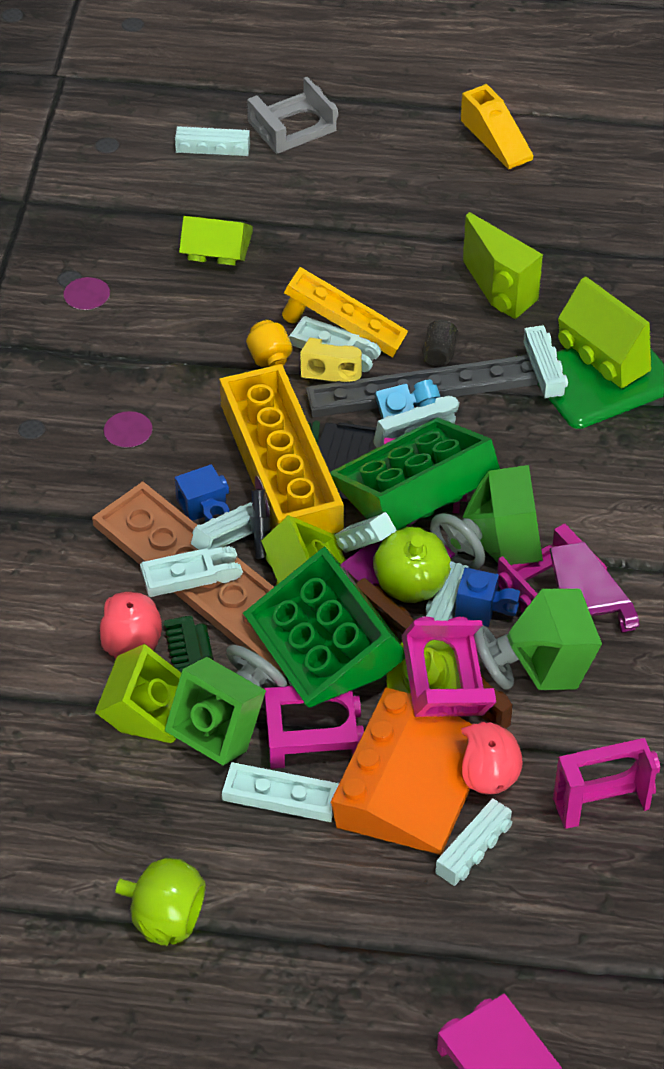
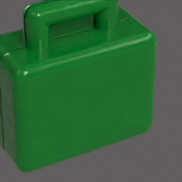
(593, 398)

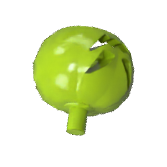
(411, 565)
(165, 900)

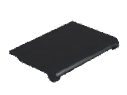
(345, 443)

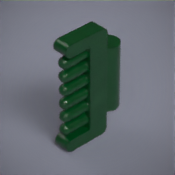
(187, 641)

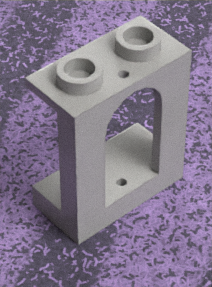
(268, 124)

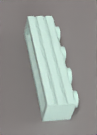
(212, 141)
(544, 361)
(223, 529)
(365, 532)
(444, 602)
(473, 842)

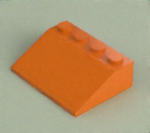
(404, 777)

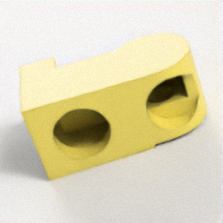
(330, 362)

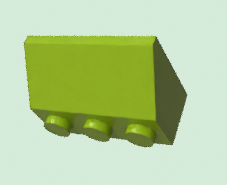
(606, 334)

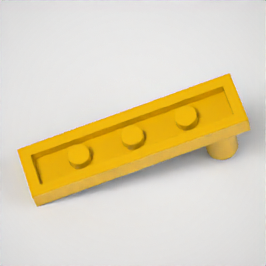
(312, 292)

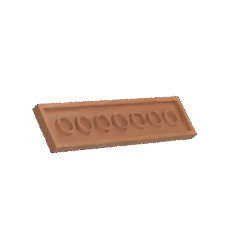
(154, 529)

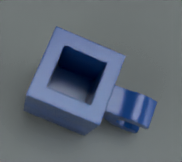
(202, 493)
(479, 597)

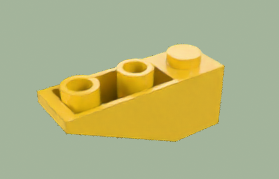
(494, 126)

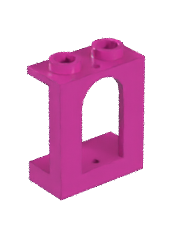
(516, 575)
(459, 635)
(304, 741)
(572, 791)

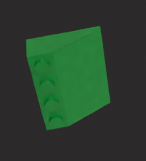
(417, 472)
(324, 631)

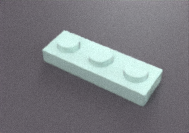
(279, 791)

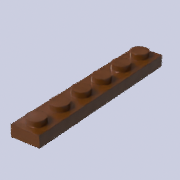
(399, 620)

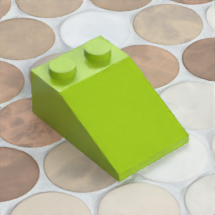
(502, 266)

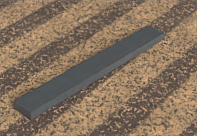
(450, 380)

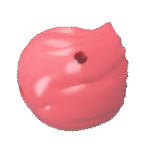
(129, 622)
(491, 758)

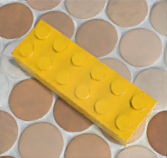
(280, 448)

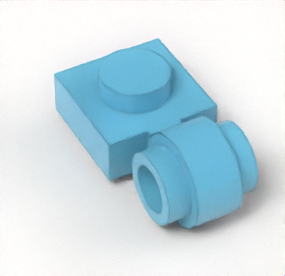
(399, 400)

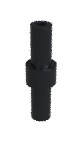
(259, 521)

